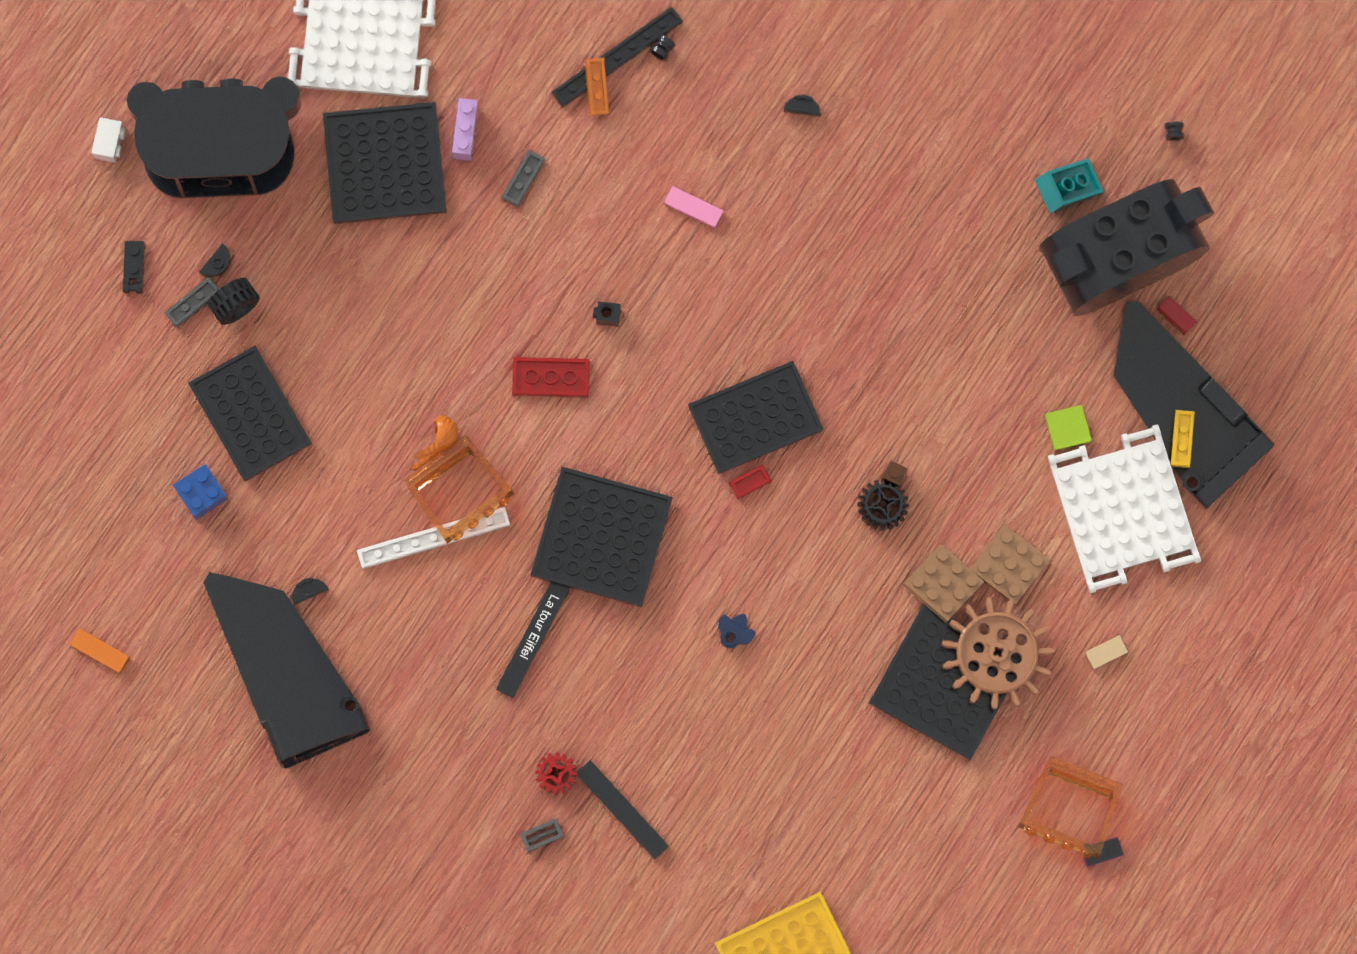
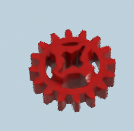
(547, 776)

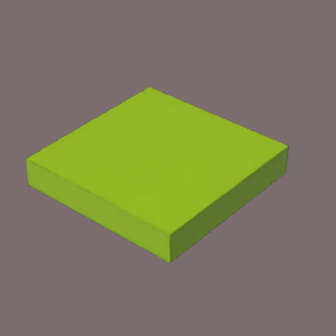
(1068, 427)

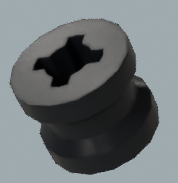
(1174, 131)

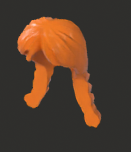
(446, 434)

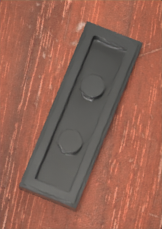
(523, 178)
(191, 302)

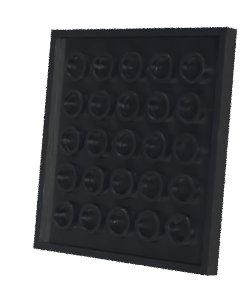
(384, 162)
(601, 536)
(922, 693)

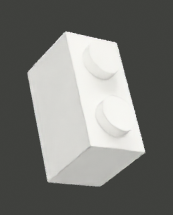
(108, 140)

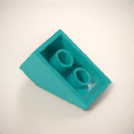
(1068, 185)

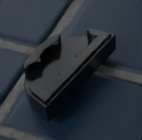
(802, 105)
(217, 263)
(307, 589)

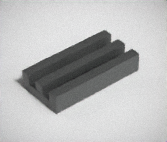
(540, 827)

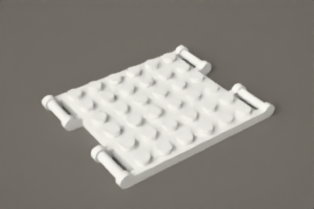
(363, 46)
(1123, 509)

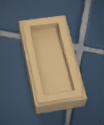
(1106, 652)

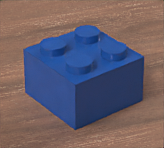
(200, 492)

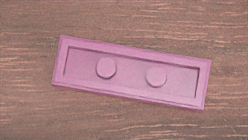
(693, 207)

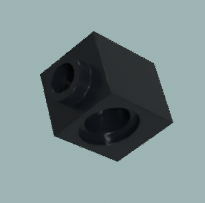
(613, 320)

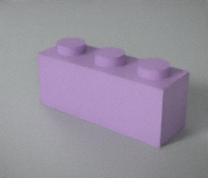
(465, 129)

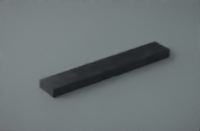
(622, 809)

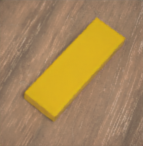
(1182, 439)

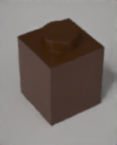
(894, 474)

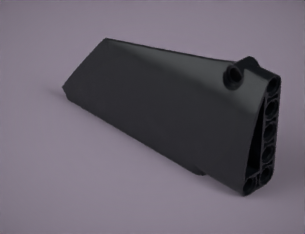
(1166, 378)
(284, 671)

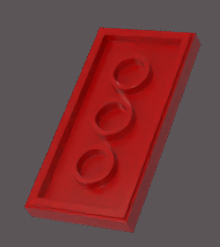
(550, 377)

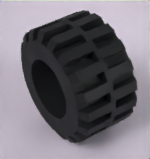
(233, 301)

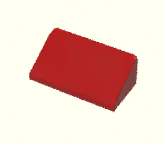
(1176, 315)

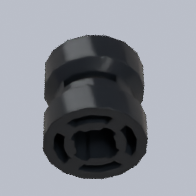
(662, 47)

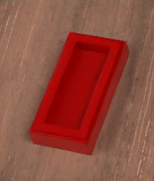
(750, 481)

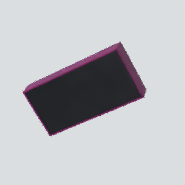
(1111, 850)

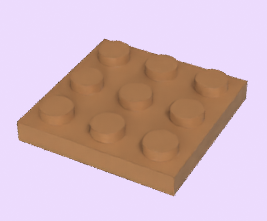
(1009, 564)
(943, 583)

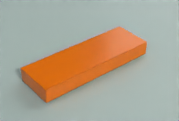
(596, 86)
(99, 650)

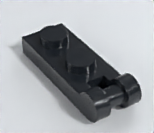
(133, 266)

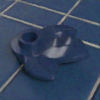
(737, 629)

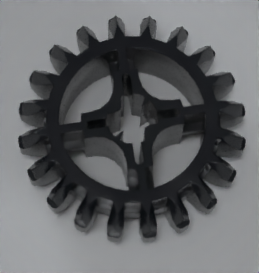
(884, 512)

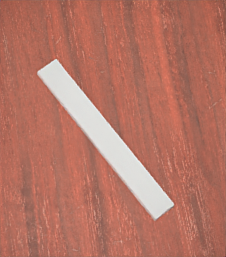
(426, 540)

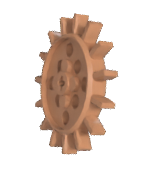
(1013, 627)

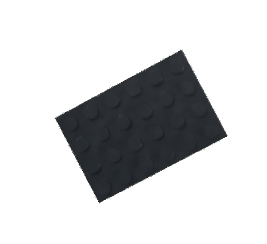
(250, 413)
(755, 417)

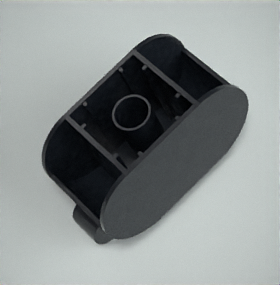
(215, 138)
(1128, 245)

